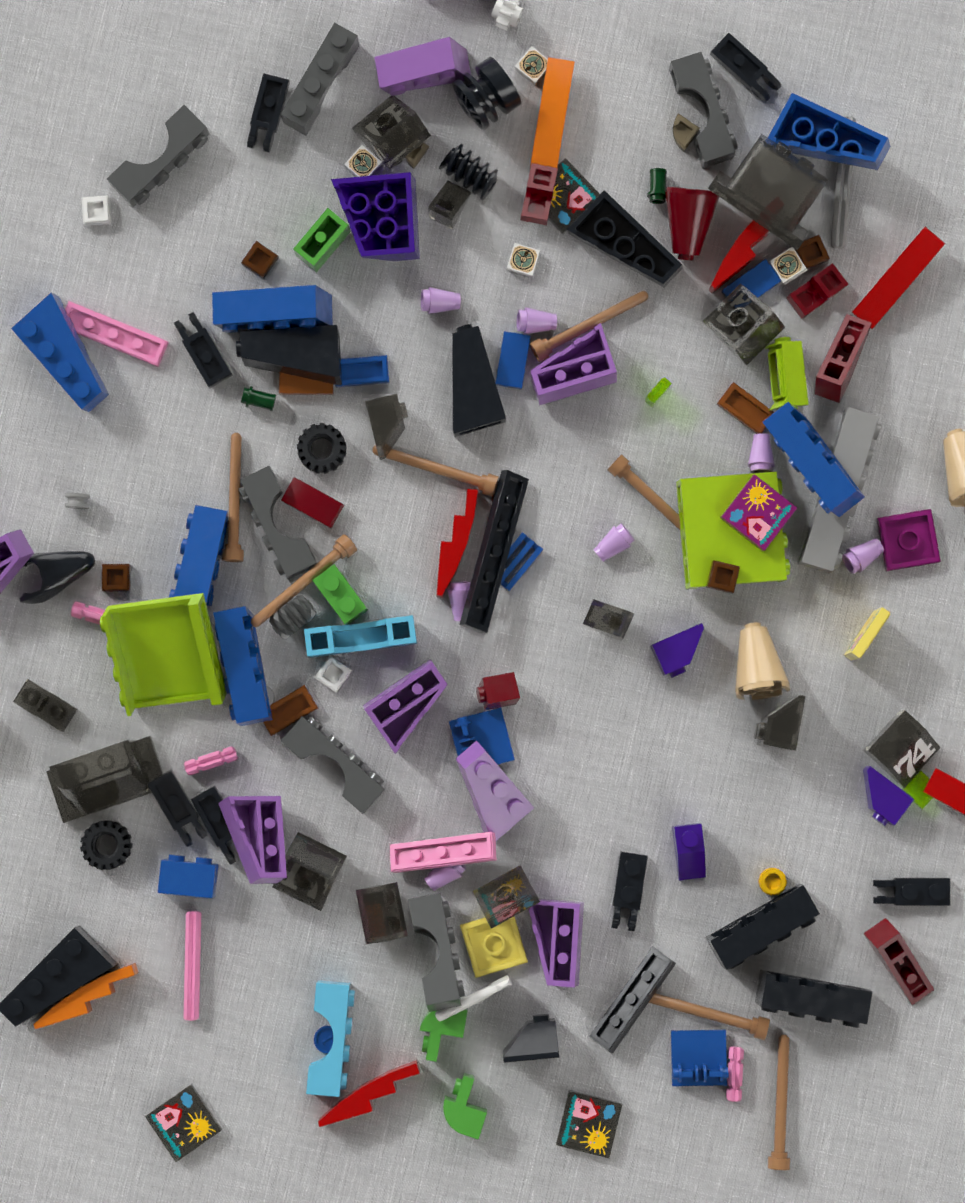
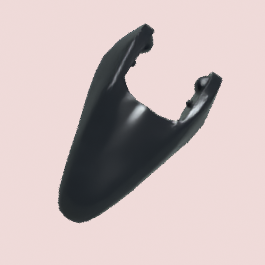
(57, 572)

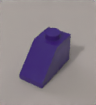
(677, 651)
(884, 797)
(689, 851)

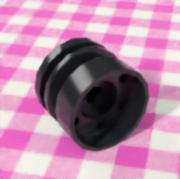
(491, 90)

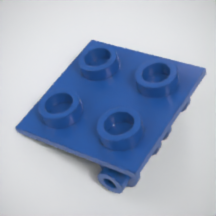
(488, 730)
(699, 1058)

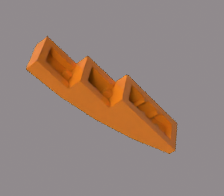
(552, 112)
(79, 1001)

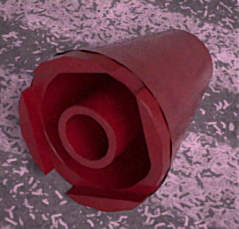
(689, 219)

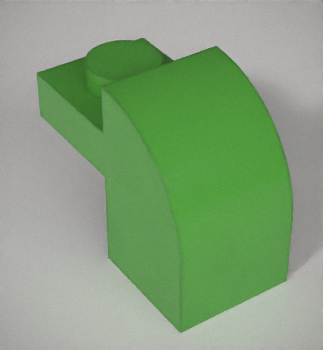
(451, 1026)
(459, 1114)

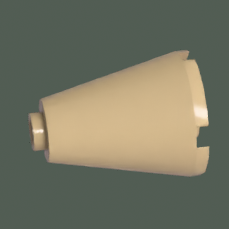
(955, 466)
(758, 665)

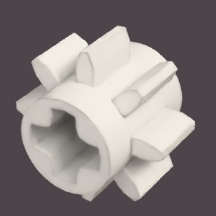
(507, 13)

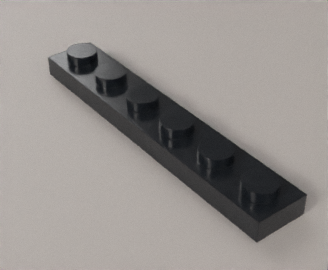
(494, 551)

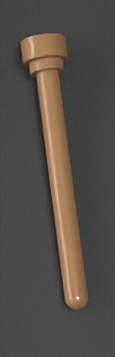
(542, 348)
(622, 469)
(486, 483)
(343, 548)
(233, 550)
(756, 1026)
(779, 1158)

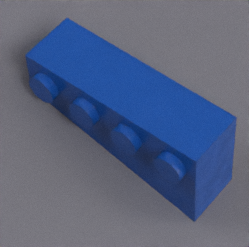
(827, 135)
(272, 308)
(57, 346)
(813, 459)
(200, 553)
(243, 666)

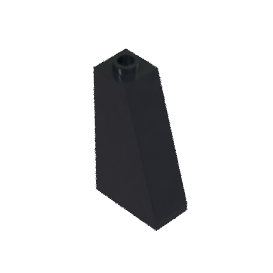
(294, 351)
(473, 384)

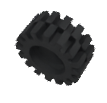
(310, 436)
(89, 845)

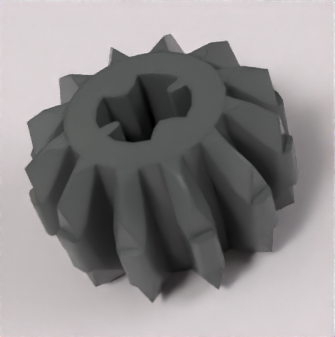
(292, 616)

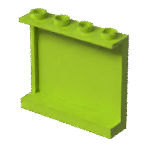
(709, 538)
(163, 652)

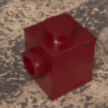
(498, 691)

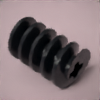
(469, 170)

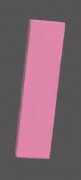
(116, 334)
(443, 852)

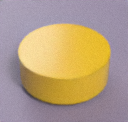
(772, 881)

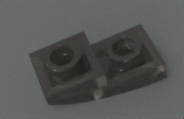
(45, 705)

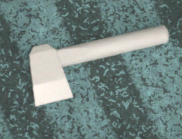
(475, 998)

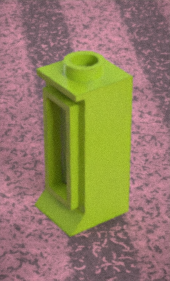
(787, 373)

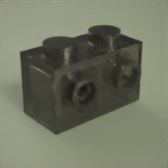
(381, 913)

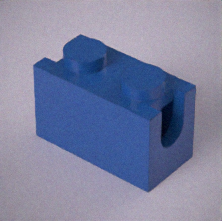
(188, 877)

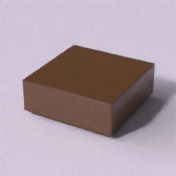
(812, 252)
(260, 259)
(723, 576)
(116, 577)

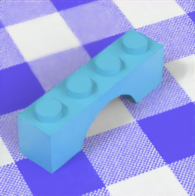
(360, 637)
(327, 1074)

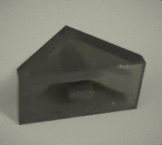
(448, 204)

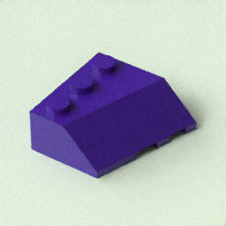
(382, 214)

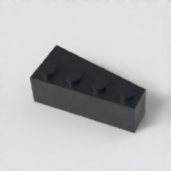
(619, 236)
(763, 926)
(64, 970)
(813, 997)

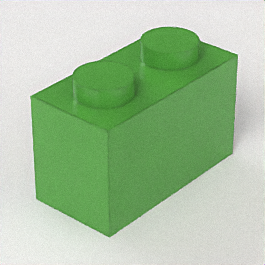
(322, 240)
(340, 595)

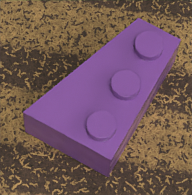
(422, 66)
(576, 369)
(13, 555)
(405, 703)
(492, 792)
(257, 835)
(559, 939)

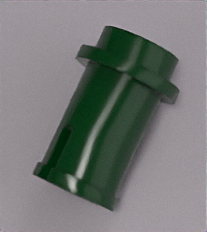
(657, 186)
(258, 398)

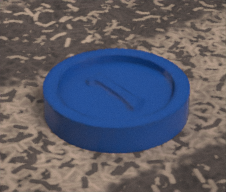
(324, 1039)

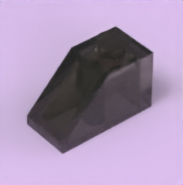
(386, 422)
(608, 619)

